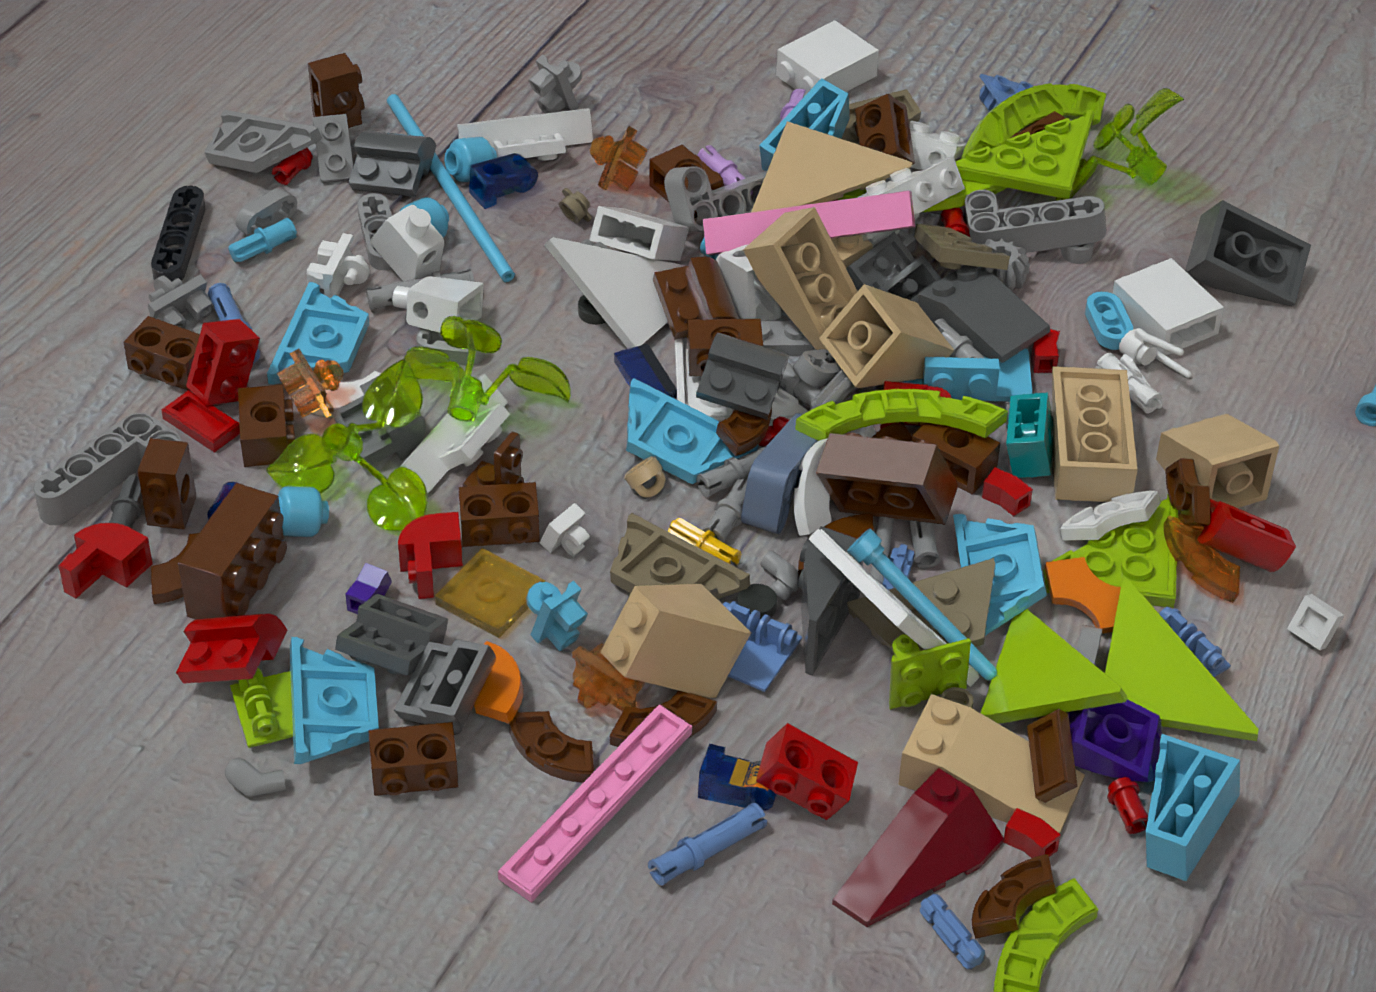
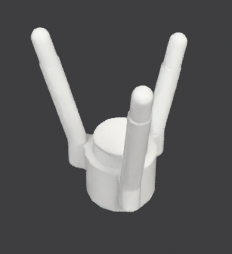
(1140, 349)

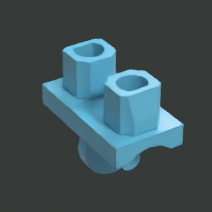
(556, 613)

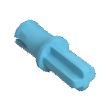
(263, 240)

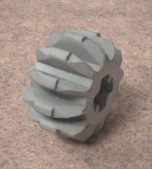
(1018, 263)

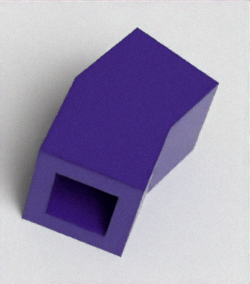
(368, 584)

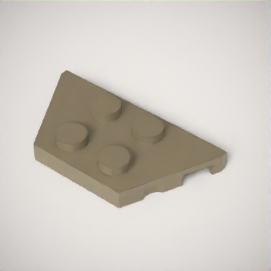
(659, 558)
(959, 594)

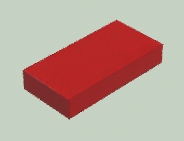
(201, 422)

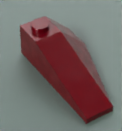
(926, 844)

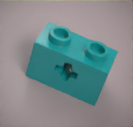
(1030, 435)

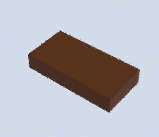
(1052, 756)

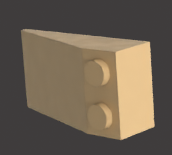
(802, 271)
(1092, 434)
(982, 757)

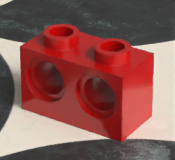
(222, 361)
(807, 771)

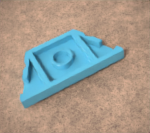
(321, 330)
(673, 433)
(1017, 560)
(330, 702)

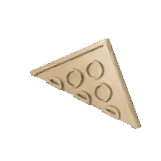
(820, 169)

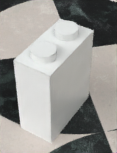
(827, 54)
(639, 233)
(1169, 304)

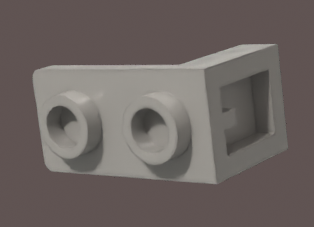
(334, 148)

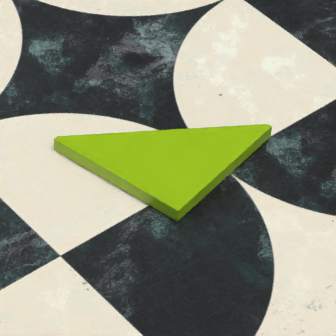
(1034, 162)
(1134, 553)
(1044, 674)
(1166, 675)

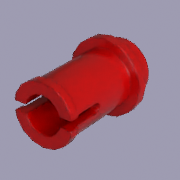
(292, 166)
(954, 219)
(1124, 795)

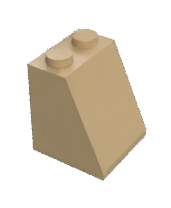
(883, 338)
(1226, 455)
(676, 639)

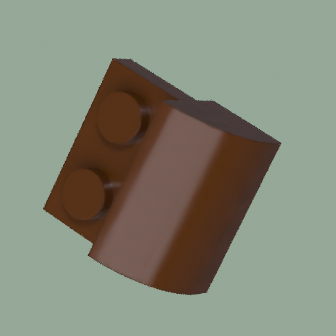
(693, 293)

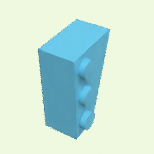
(821, 109)
(1188, 804)

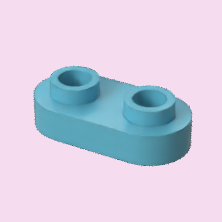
(1107, 319)

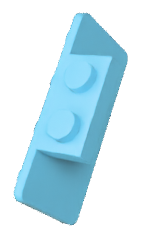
(979, 377)

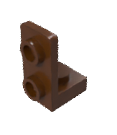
(505, 468)

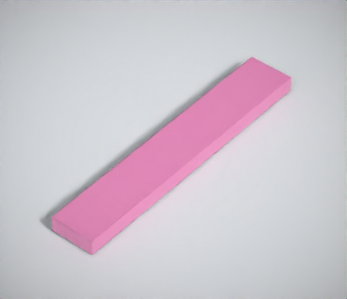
(839, 217)
(594, 803)

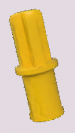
(704, 541)

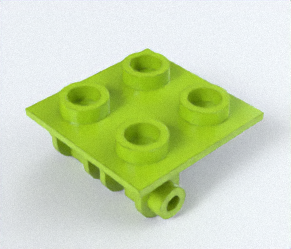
(926, 672)
(264, 707)

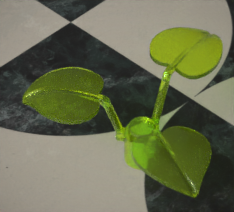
(1142, 161)
(467, 391)
(307, 461)

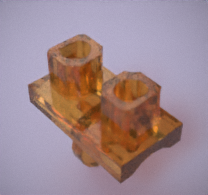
(615, 155)
(324, 377)
(602, 681)

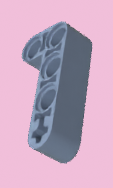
(774, 479)

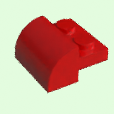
(1247, 537)
(229, 647)

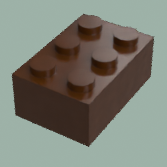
(887, 478)
(233, 554)

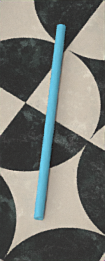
(455, 195)

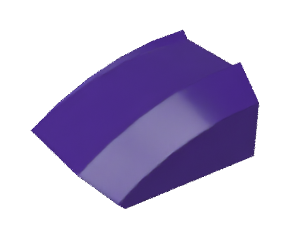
(1117, 740)

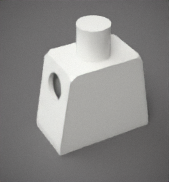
(410, 244)
(745, 289)
(439, 298)

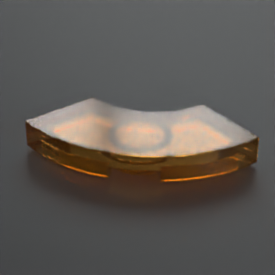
(1206, 565)

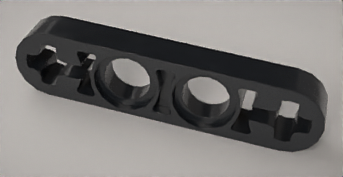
(175, 234)

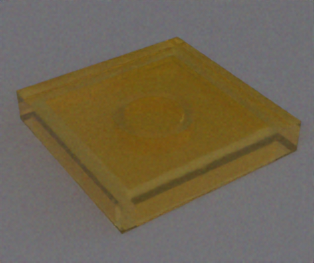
(488, 592)

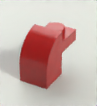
(429, 544)
(106, 551)

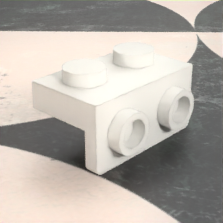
(933, 148)

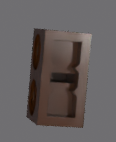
(885, 127)
(161, 351)
(499, 514)
(413, 759)

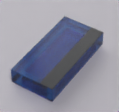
(644, 366)

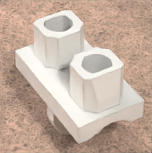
(338, 266)

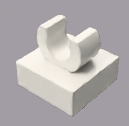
(566, 531)
(1315, 621)

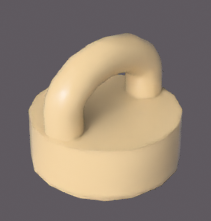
(643, 472)

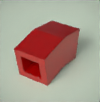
(1045, 352)
(1007, 491)
(1031, 834)

